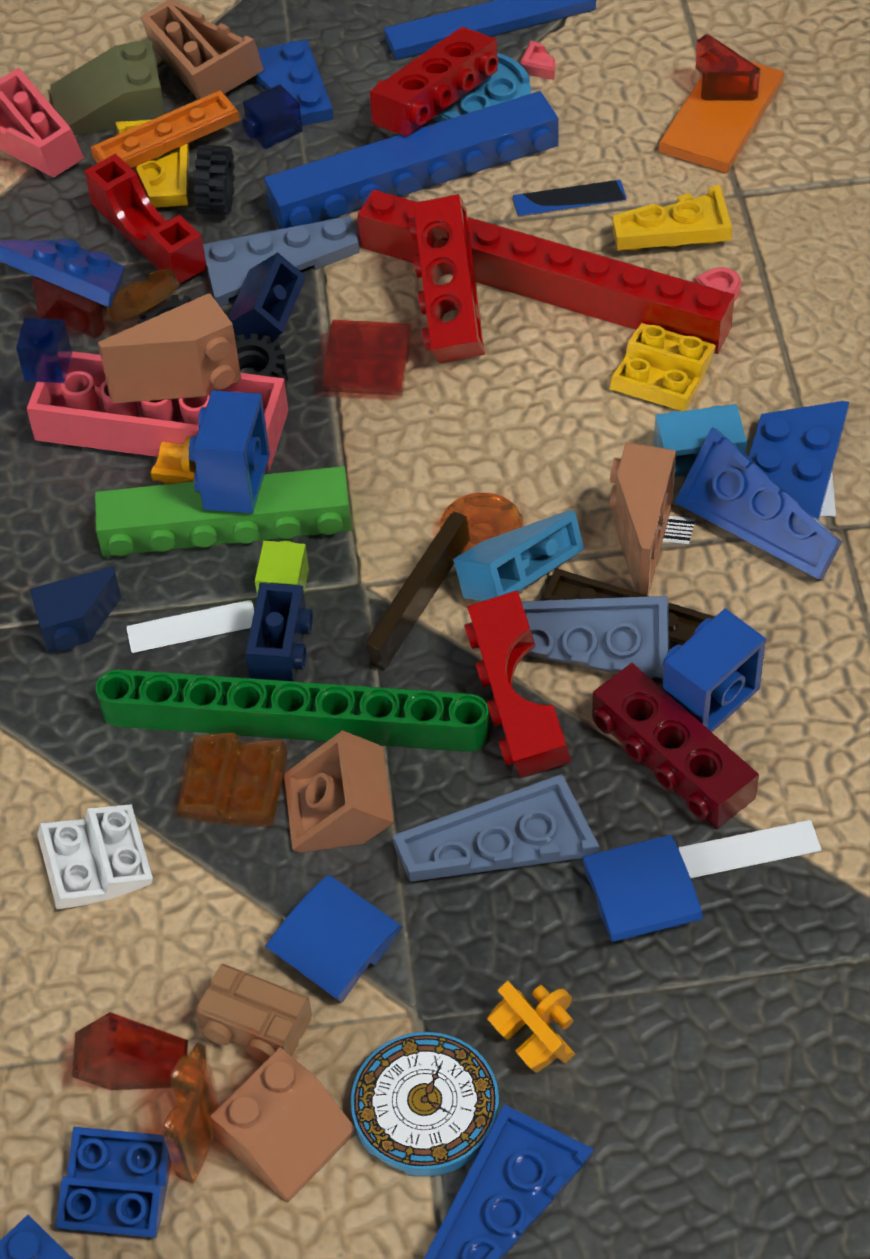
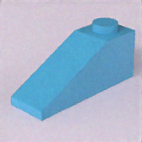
(518, 557)

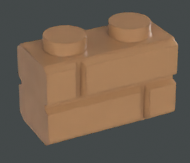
(252, 1013)

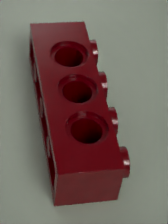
(697, 751)

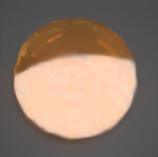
(141, 296)
(486, 516)

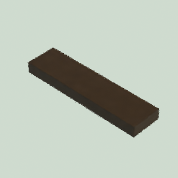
(569, 586)
(417, 590)

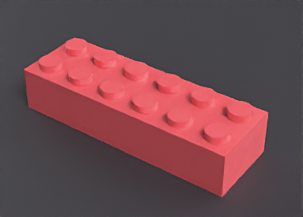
(86, 416)

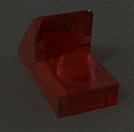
(725, 72)
(78, 311)

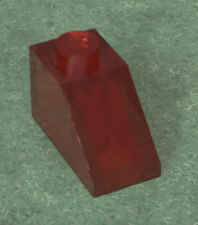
(126, 1054)

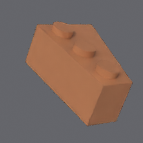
(200, 52)

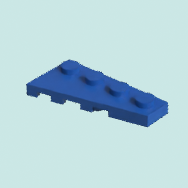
(750, 504)
(507, 1187)

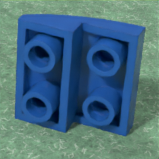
(642, 888)
(334, 937)
(114, 1183)

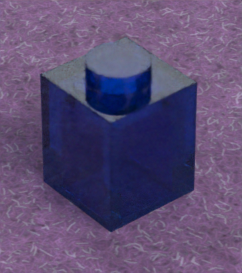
(272, 116)
(44, 350)

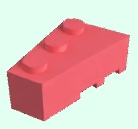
(33, 128)

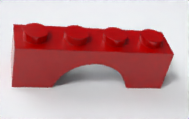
(122, 201)
(531, 729)

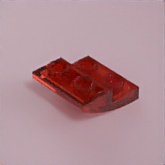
(366, 357)

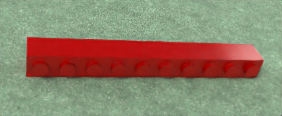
(561, 274)

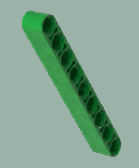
(311, 721)

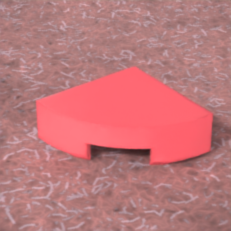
(538, 61)

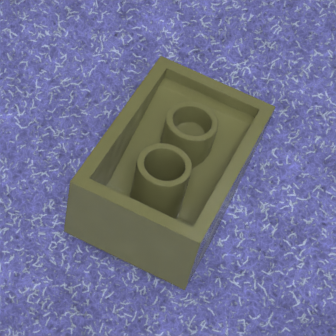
(110, 89)

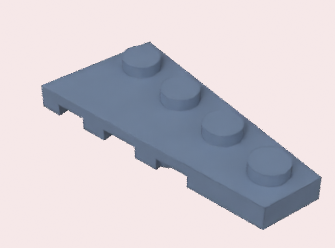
(303, 246)
(602, 632)
(502, 833)

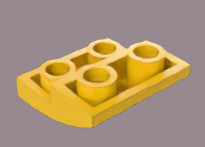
(662, 367)

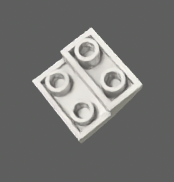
(94, 856)

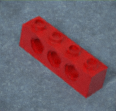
(433, 81)
(463, 335)

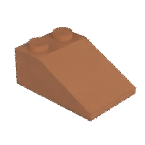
(172, 355)
(642, 507)

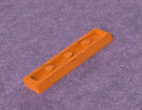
(169, 130)

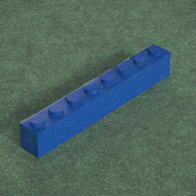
(413, 162)

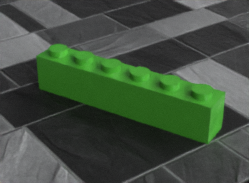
(174, 515)

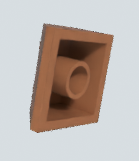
(338, 795)
(282, 1124)

